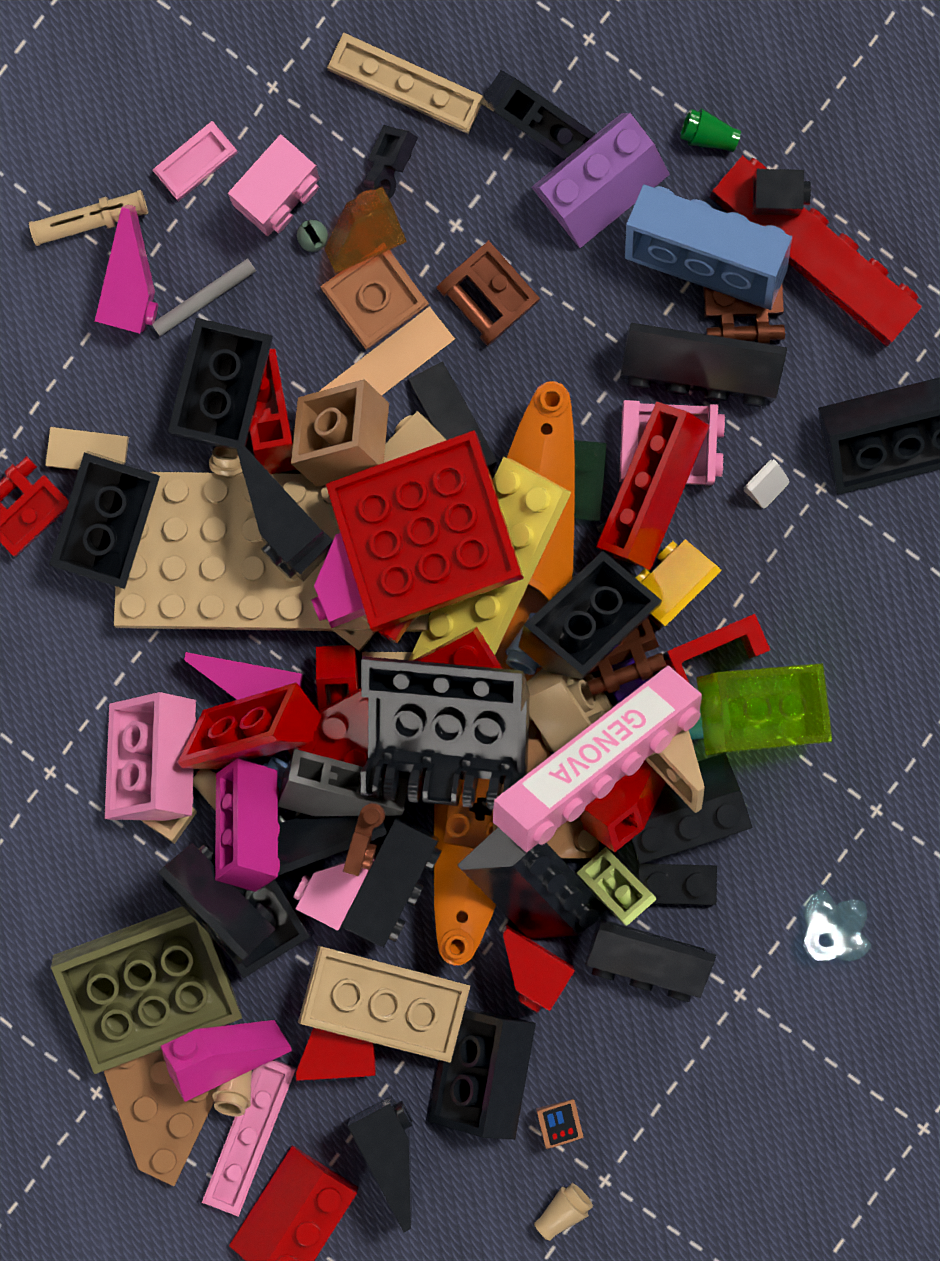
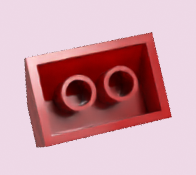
(251, 728)
(294, 1211)

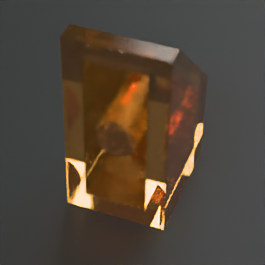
(364, 230)

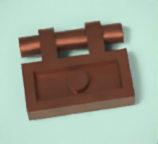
(726, 307)
(634, 646)
(361, 851)

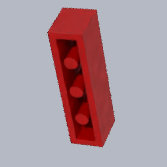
(653, 485)

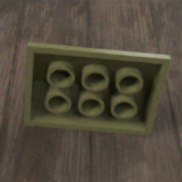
(144, 987)

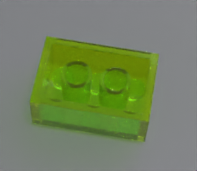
(764, 709)

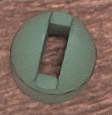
(304, 239)

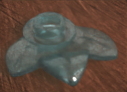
(839, 924)

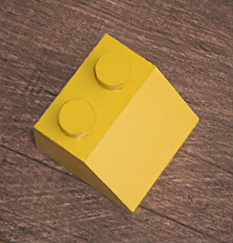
(677, 579)

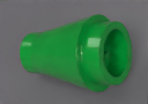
(708, 131)

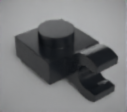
(389, 155)

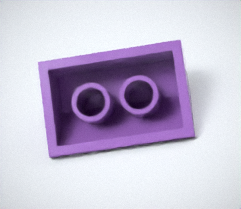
(601, 178)

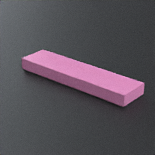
(249, 1138)

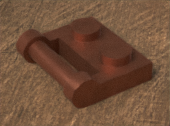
(497, 283)

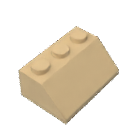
(563, 707)

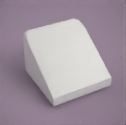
(767, 484)

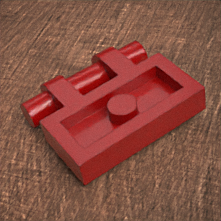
(32, 511)

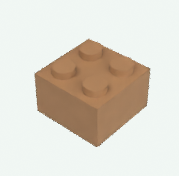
(339, 432)

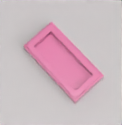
(195, 161)

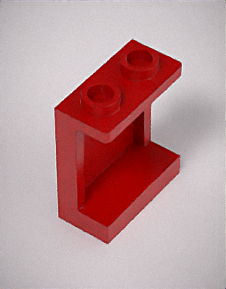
(747, 629)

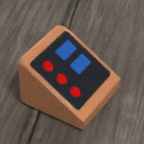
(559, 1123)

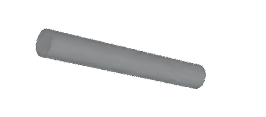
(204, 297)

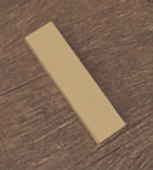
(405, 83)

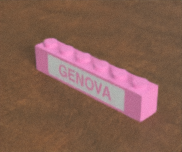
(597, 759)

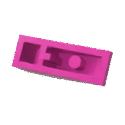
(128, 283)
(241, 678)
(220, 1054)

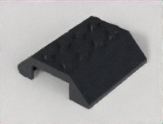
(443, 726)

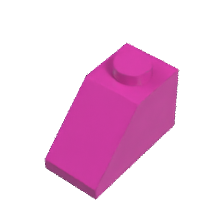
(336, 588)

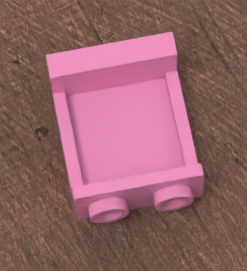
(708, 462)

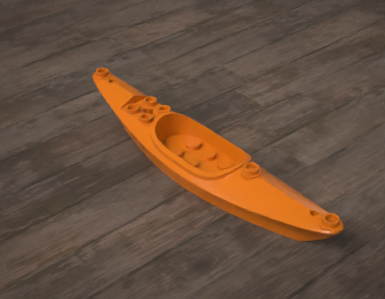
(546, 447)

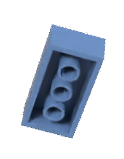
(707, 246)

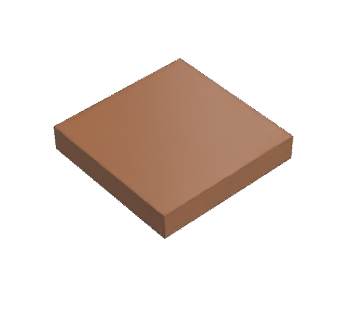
(374, 297)

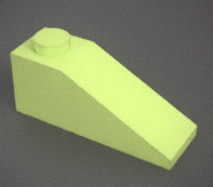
(616, 886)

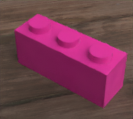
(247, 825)

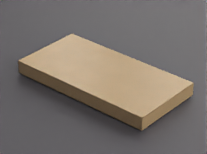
(384, 1004)

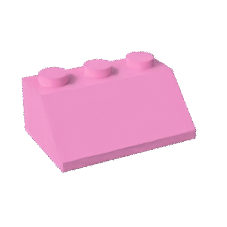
(144, 755)

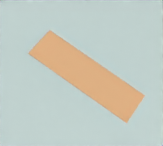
(399, 354)

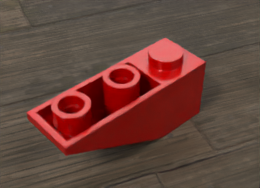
(624, 809)

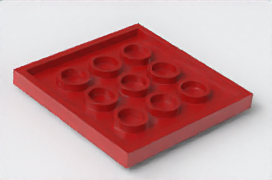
(424, 531)

